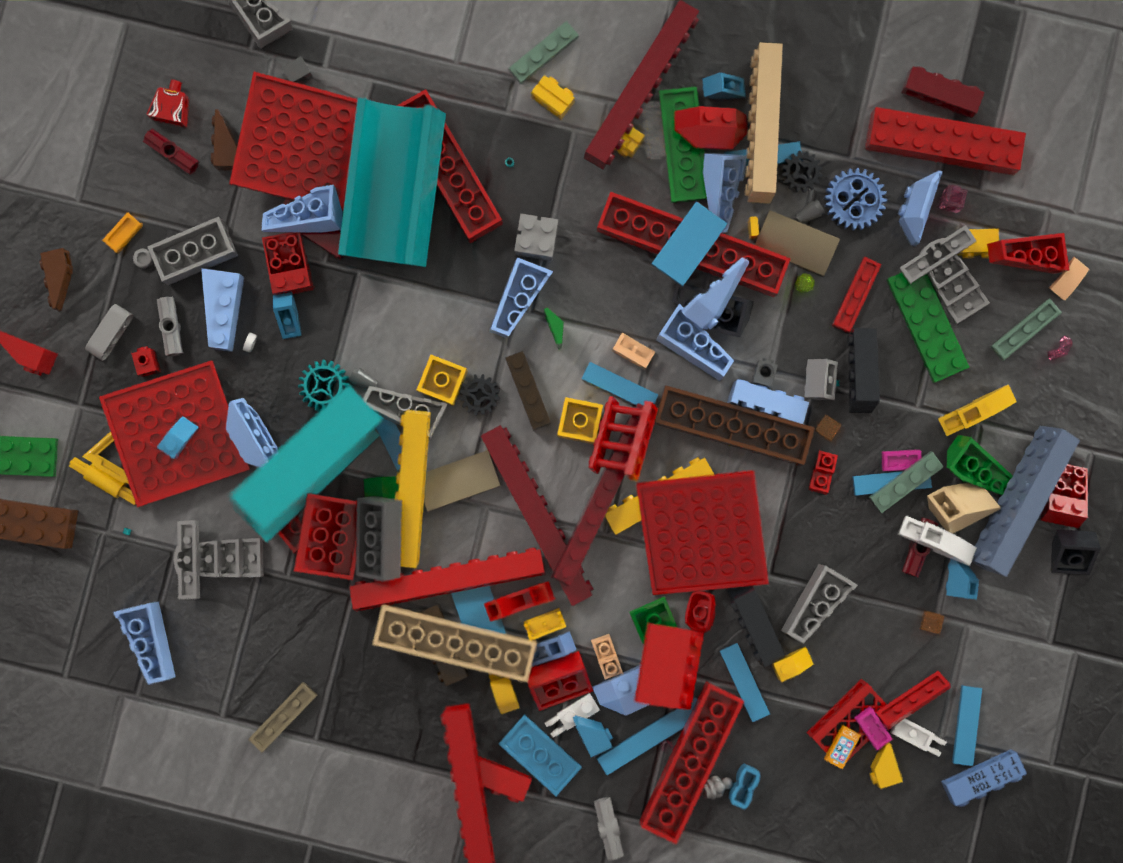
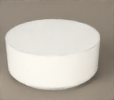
(250, 342)

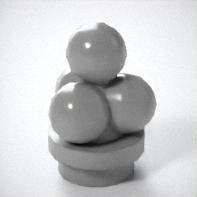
(715, 787)

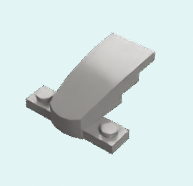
(949, 274)
(213, 559)

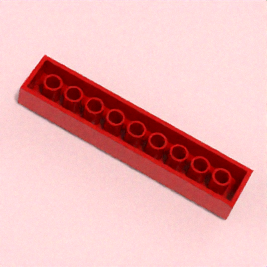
(652, 229)

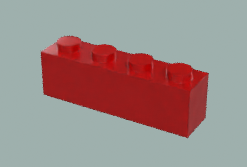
(504, 780)

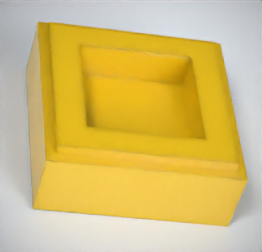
(753, 227)

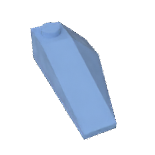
(311, 213)
(708, 308)

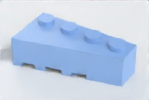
(520, 291)
(222, 305)
(694, 344)
(768, 401)

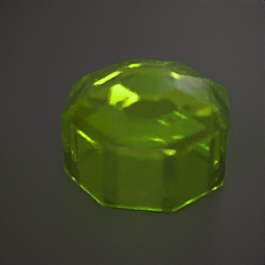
(804, 283)

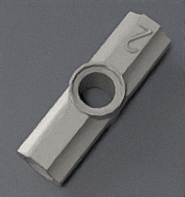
(168, 314)
(608, 828)

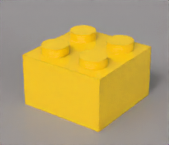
(442, 380)
(580, 420)

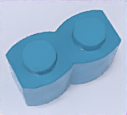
(746, 781)

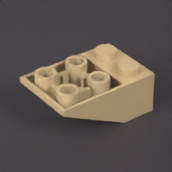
(961, 505)

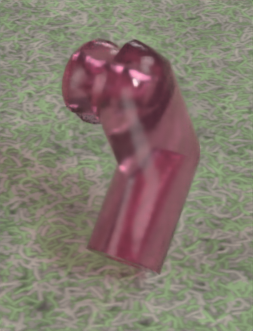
(1065, 345)

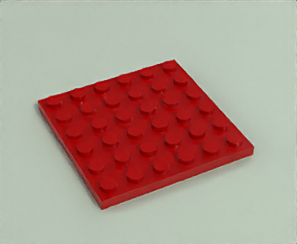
(293, 139)
(145, 414)
(703, 532)

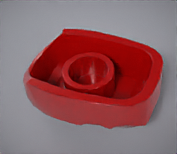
(700, 611)

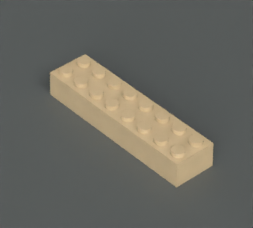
(764, 123)
(454, 643)

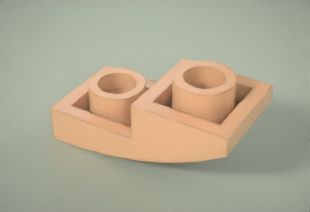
(1069, 280)
(607, 656)

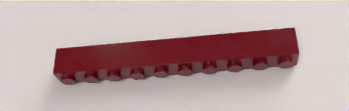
(641, 85)
(533, 507)
(593, 512)

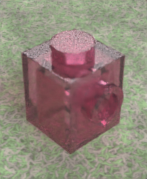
(953, 198)

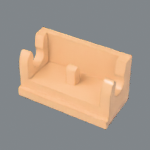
(633, 351)

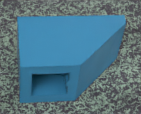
(961, 581)

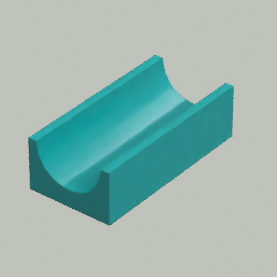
(392, 182)
(306, 464)

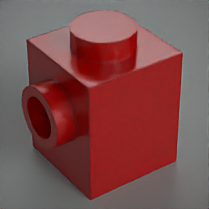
(145, 362)

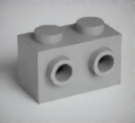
(821, 379)

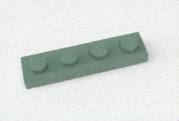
(543, 52)
(906, 482)

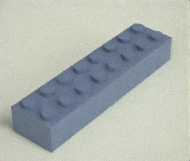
(1024, 499)

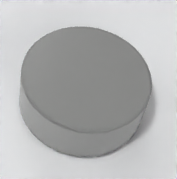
(142, 258)

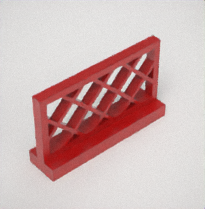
(840, 711)

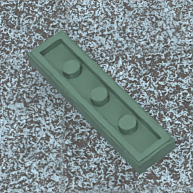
(1026, 329)

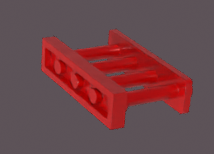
(637, 449)

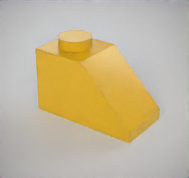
(792, 664)
(885, 768)

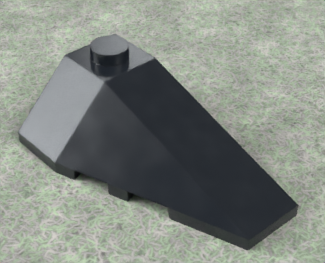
(733, 317)

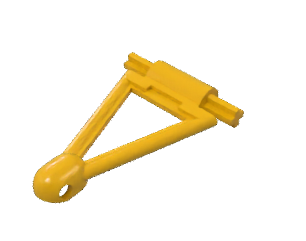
(103, 472)

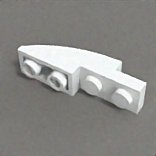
(938, 540)

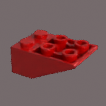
(287, 263)
(1069, 498)

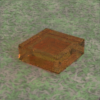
(828, 427)
(932, 622)

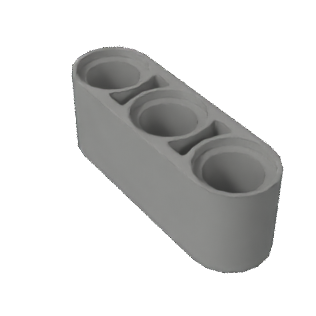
(108, 332)

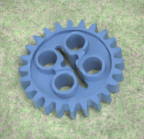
(844, 187)

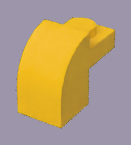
(503, 693)

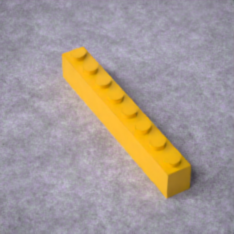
(412, 482)

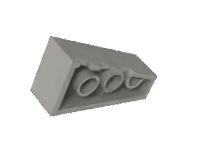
(817, 602)

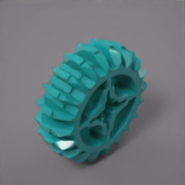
(314, 372)

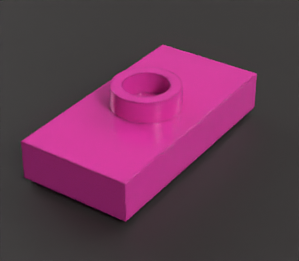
(899, 460)
(873, 728)

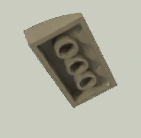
(801, 243)
(460, 480)

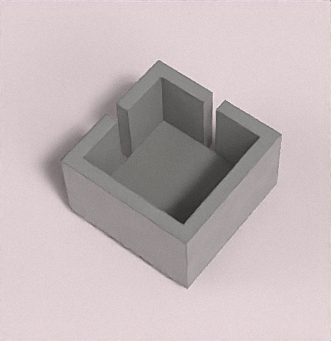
(536, 237)

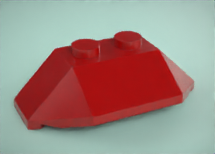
(711, 127)

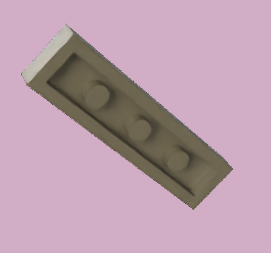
(282, 717)

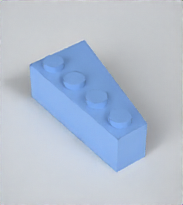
(148, 640)

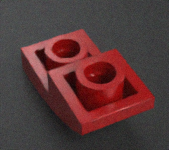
(822, 472)

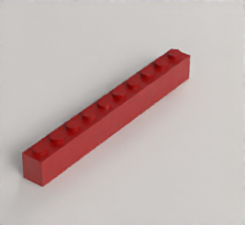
(448, 580)
(468, 783)

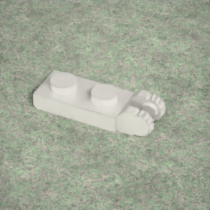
(583, 707)
(917, 736)

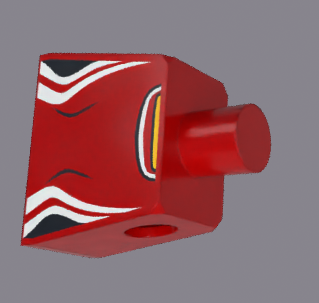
(170, 105)

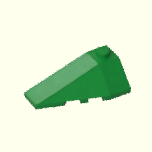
(976, 466)

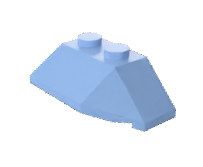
(917, 206)
(249, 433)
(619, 692)

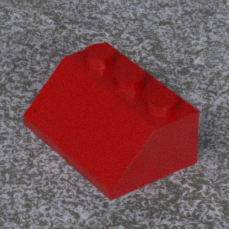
(559, 681)

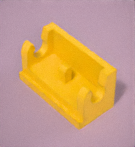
(544, 624)

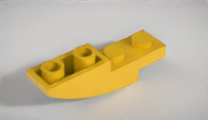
(977, 410)

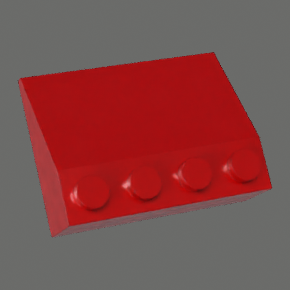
(328, 537)
(669, 666)

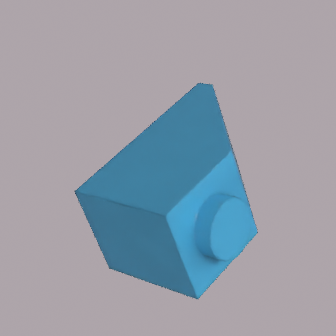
(723, 86)
(286, 315)
(178, 437)
(593, 735)

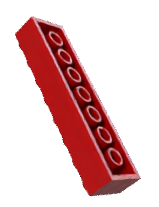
(945, 141)
(459, 183)
(691, 762)

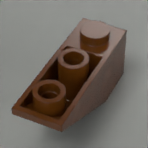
(223, 143)
(58, 273)

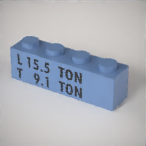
(983, 778)

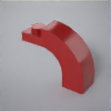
(519, 601)

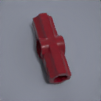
(163, 145)
(915, 560)

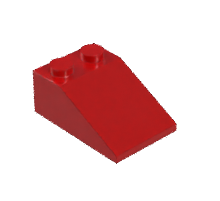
(32, 357)

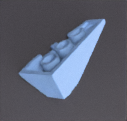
(721, 181)

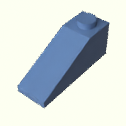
(553, 648)

